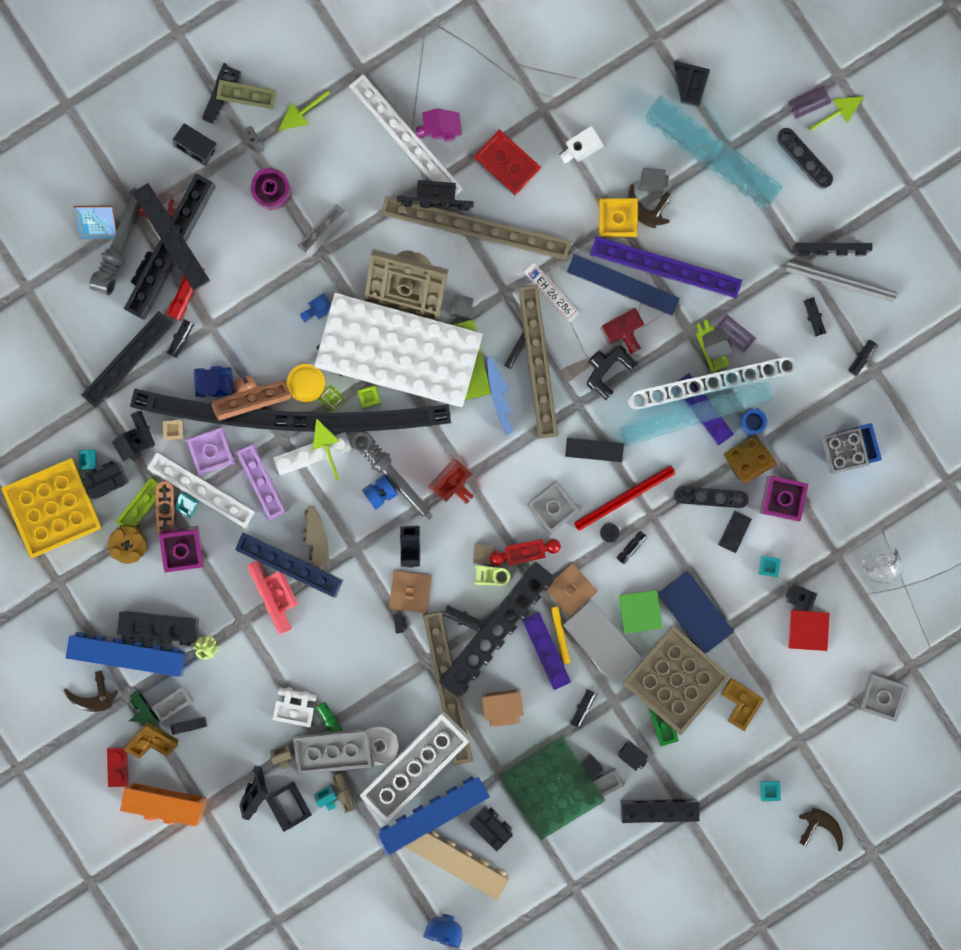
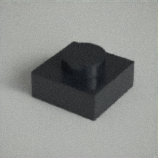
(400, 623)

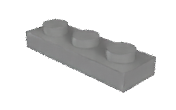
(323, 230)

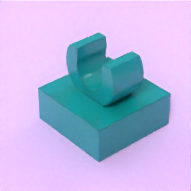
(326, 797)

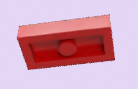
(117, 767)

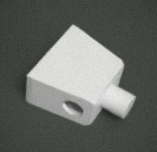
(590, 144)

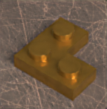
(747, 703)
(150, 737)

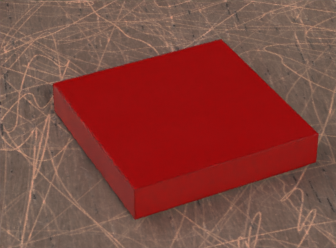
(808, 630)

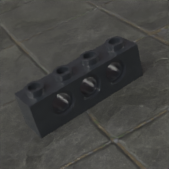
(127, 629)
(659, 810)

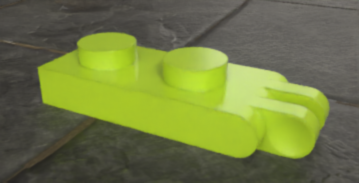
(718, 363)

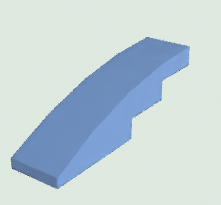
(497, 389)

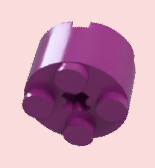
(261, 193)

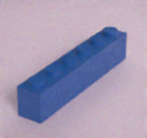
(126, 655)
(432, 816)

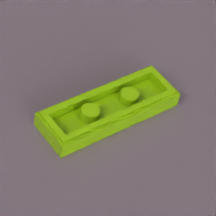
(140, 504)

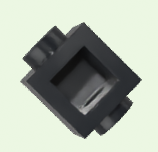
(129, 445)

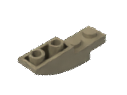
(316, 536)

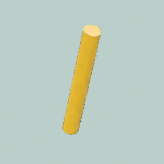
(560, 635)

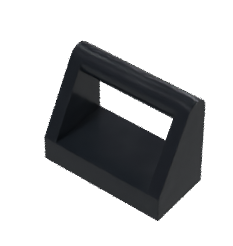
(279, 812)

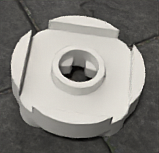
(390, 741)

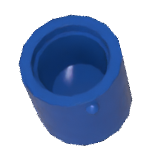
(753, 421)

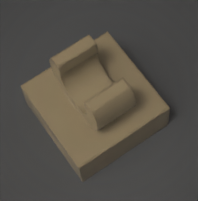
(281, 755)

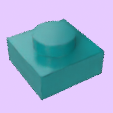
(87, 459)
(186, 505)
(769, 566)
(770, 791)

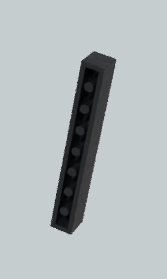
(161, 261)

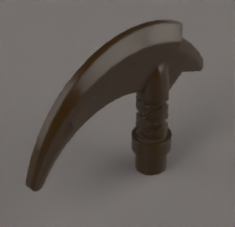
(649, 217)
(97, 703)
(823, 819)

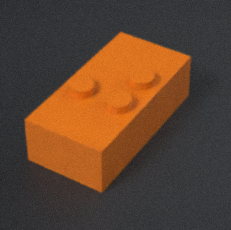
(163, 804)

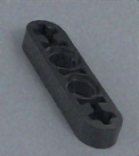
(807, 156)
(710, 500)

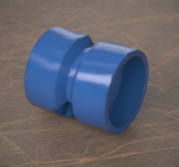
(373, 495)

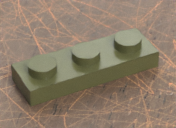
(246, 94)

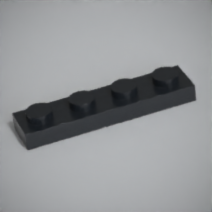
(824, 249)

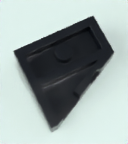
(691, 82)
(253, 795)

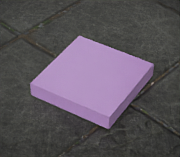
(210, 451)

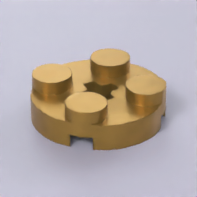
(118, 550)

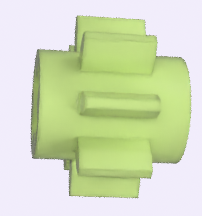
(205, 647)

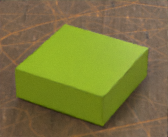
(369, 397)

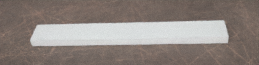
(401, 132)

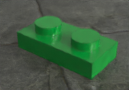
(663, 731)

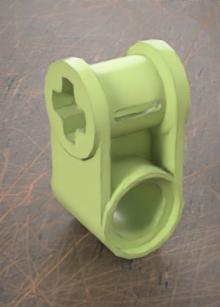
(489, 575)

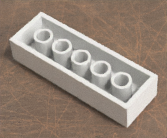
(415, 766)

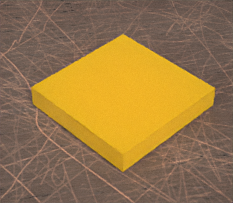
(618, 217)

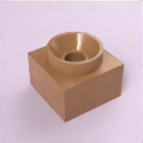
(502, 707)

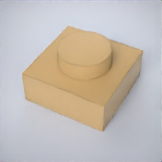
(173, 430)

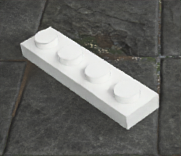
(306, 456)

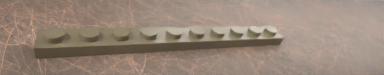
(478, 228)

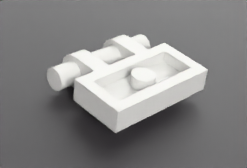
(294, 713)

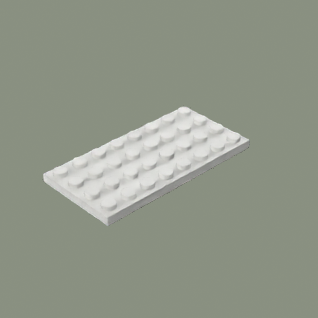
(398, 350)

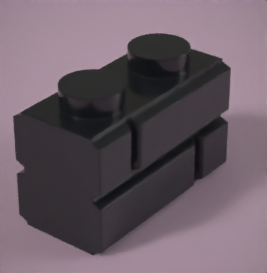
(105, 480)
(491, 828)

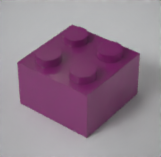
(784, 498)
(181, 549)

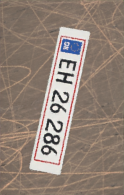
(552, 292)

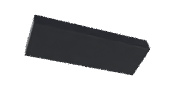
(594, 450)

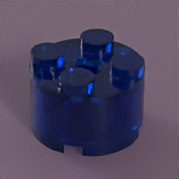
(213, 382)

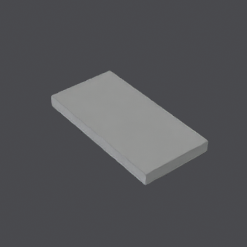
(602, 641)
(333, 751)

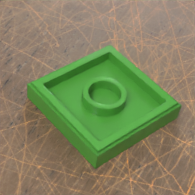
(640, 611)

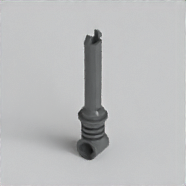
(103, 280)
(382, 463)

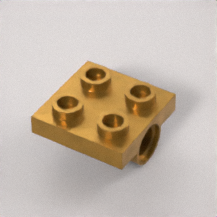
(749, 459)

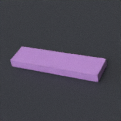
(261, 482)

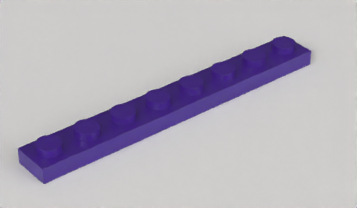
(666, 267)

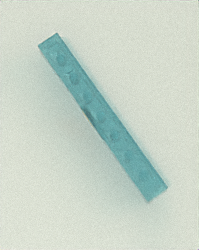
(713, 151)
(697, 413)

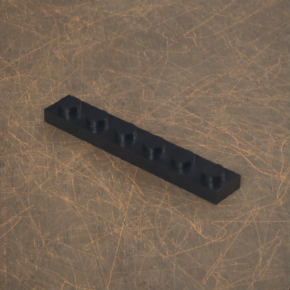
(171, 237)
(127, 359)

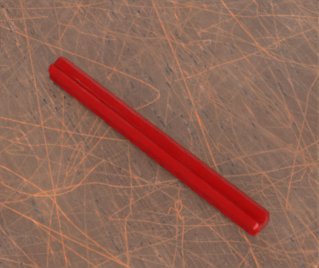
(624, 498)

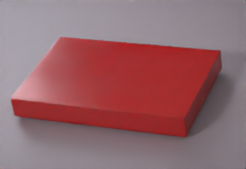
(507, 162)

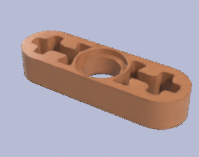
(159, 522)

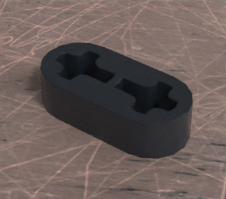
(188, 725)

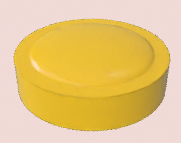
(306, 383)

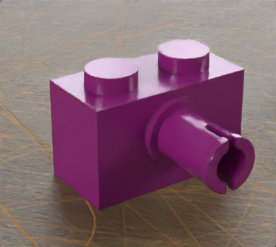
(440, 124)

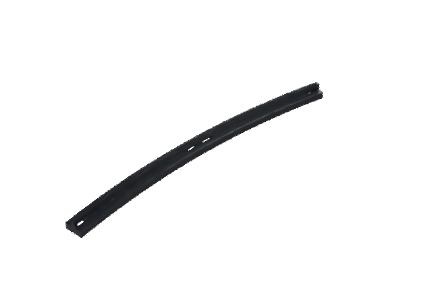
(267, 418)

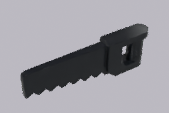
(214, 105)

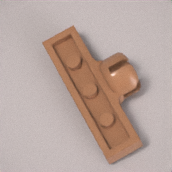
(250, 397)

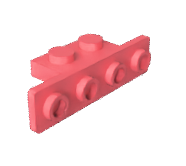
(275, 594)

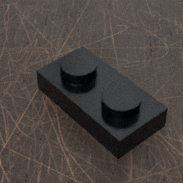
(734, 531)

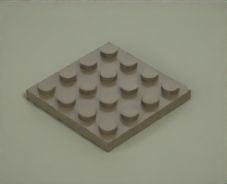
(676, 680)

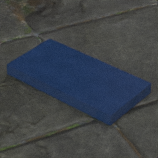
(695, 612)

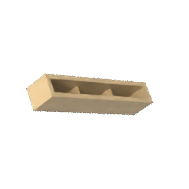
(460, 863)

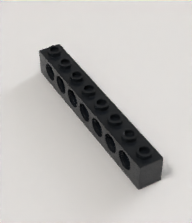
(544, 581)

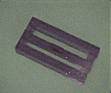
(795, 108)
(741, 329)

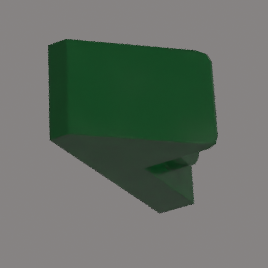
(146, 713)

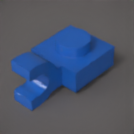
(319, 306)

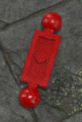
(525, 552)

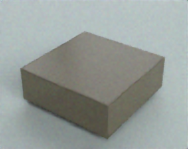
(482, 553)

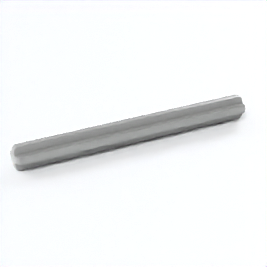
(841, 281)

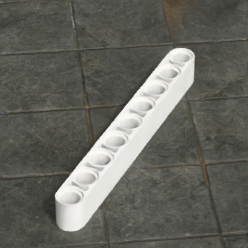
(719, 378)

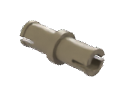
(343, 792)

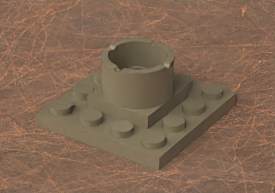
(406, 283)

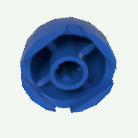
(444, 930)

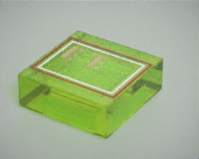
(331, 398)

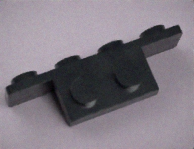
(436, 194)

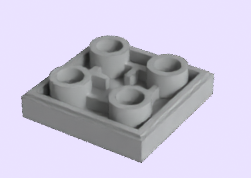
(845, 450)

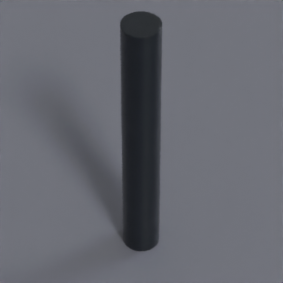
(515, 352)

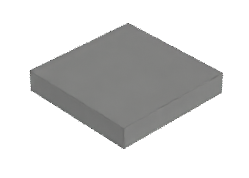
(553, 507)
(883, 697)

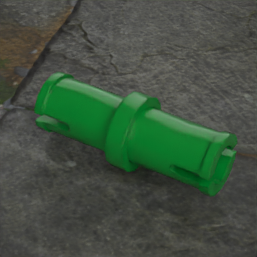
(329, 719)

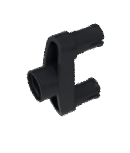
(602, 363)

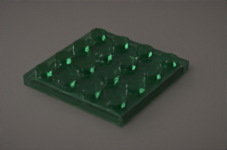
(551, 787)

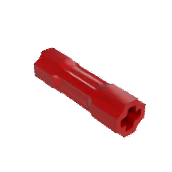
(179, 304)

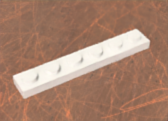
(201, 490)

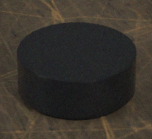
(609, 532)

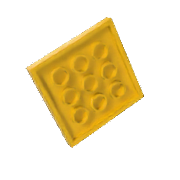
(51, 508)

